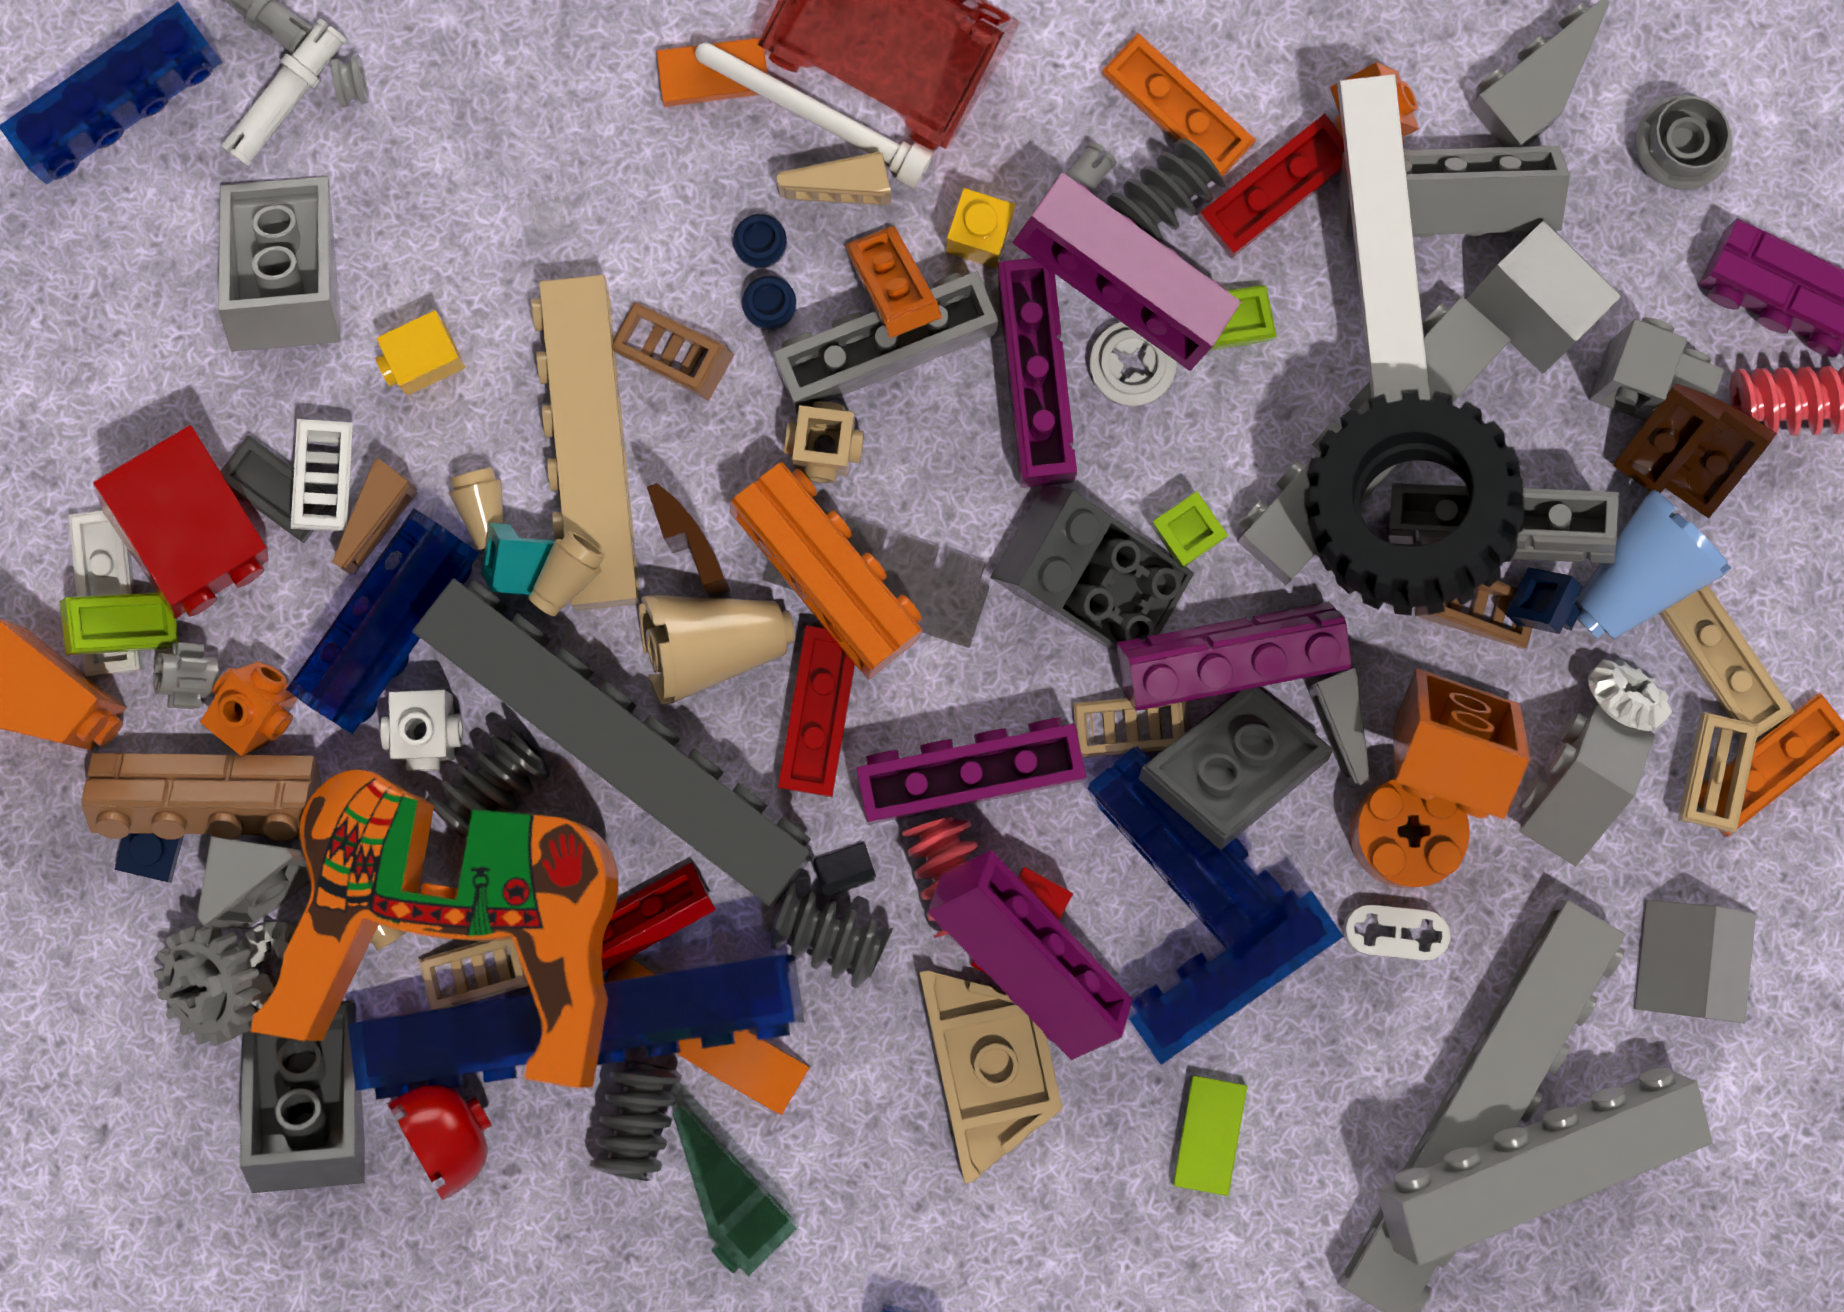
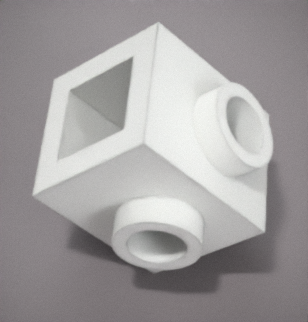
(406, 714)

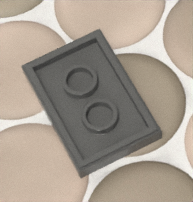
(1235, 765)

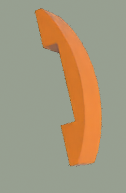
(748, 1066)

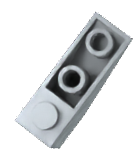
(1535, 92)

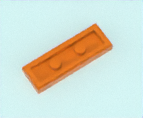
(1177, 103)
(893, 281)
(1784, 757)

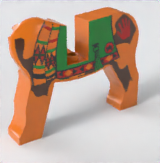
(520, 881)

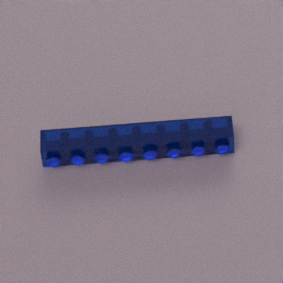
(640, 1013)

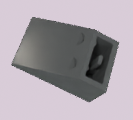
(1090, 570)

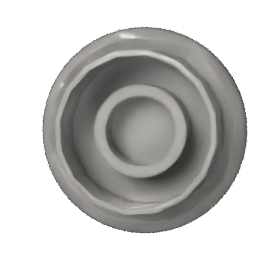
(1684, 142)

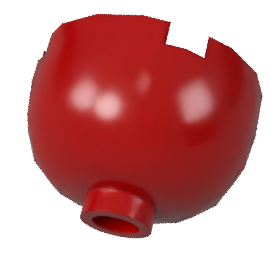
(444, 1134)

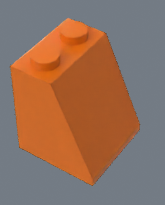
(50, 696)

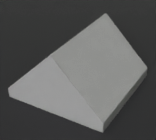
(1544, 296)
(248, 882)
(1695, 960)

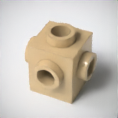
(822, 421)

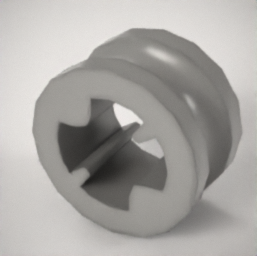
(349, 81)

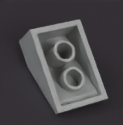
(277, 264)

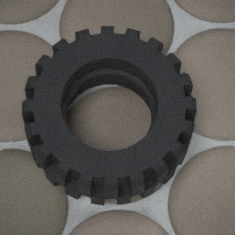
(1404, 433)

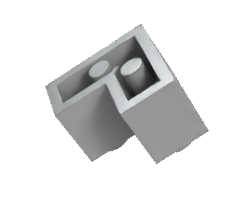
(1646, 364)
(1588, 785)

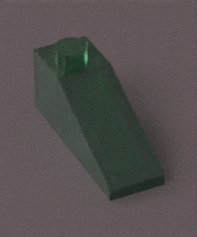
(735, 1205)

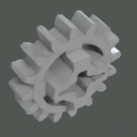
(207, 984)

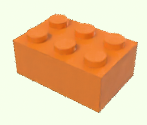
(1459, 745)

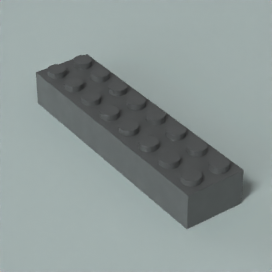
(608, 739)

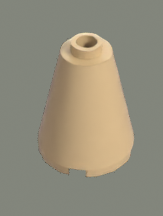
(708, 640)

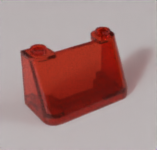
(905, 53)

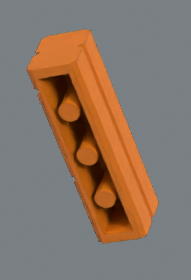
(826, 570)

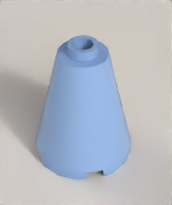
(1655, 566)

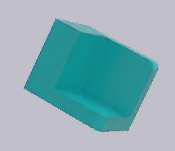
(512, 562)

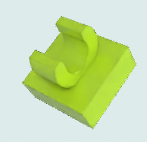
(1189, 530)

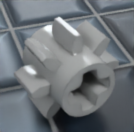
(185, 675)

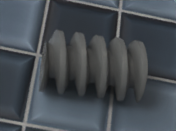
(1167, 188)
(492, 781)
(828, 936)
(636, 1120)

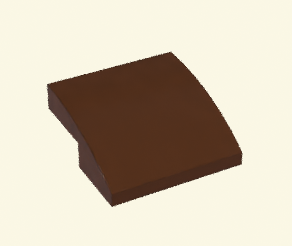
(1694, 448)
(683, 532)

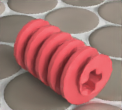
(1791, 397)
(942, 851)

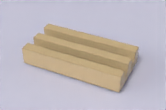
(1697, 767)

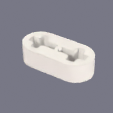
(1395, 945)

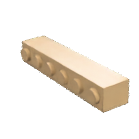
(587, 432)

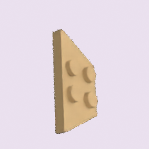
(991, 1069)

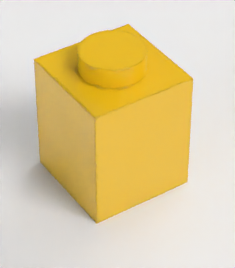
(980, 228)
(418, 354)

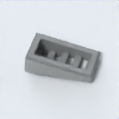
(1341, 715)

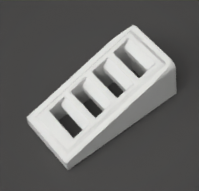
(328, 433)

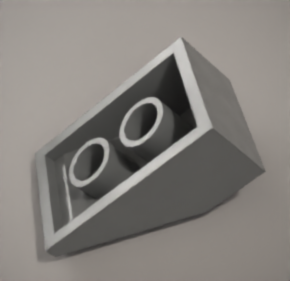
(301, 1111)

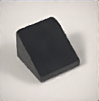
(844, 869)

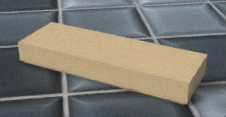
(1726, 660)

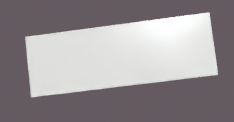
(101, 569)

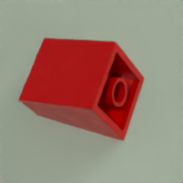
(182, 523)

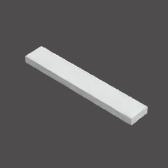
(1383, 236)

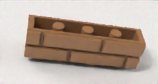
(198, 794)

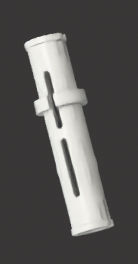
(284, 92)

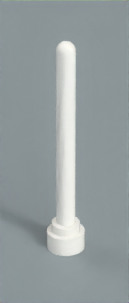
(905, 159)

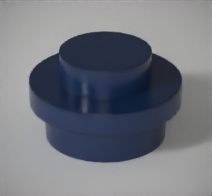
(759, 241)
(769, 303)

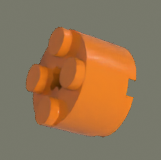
(1388, 856)

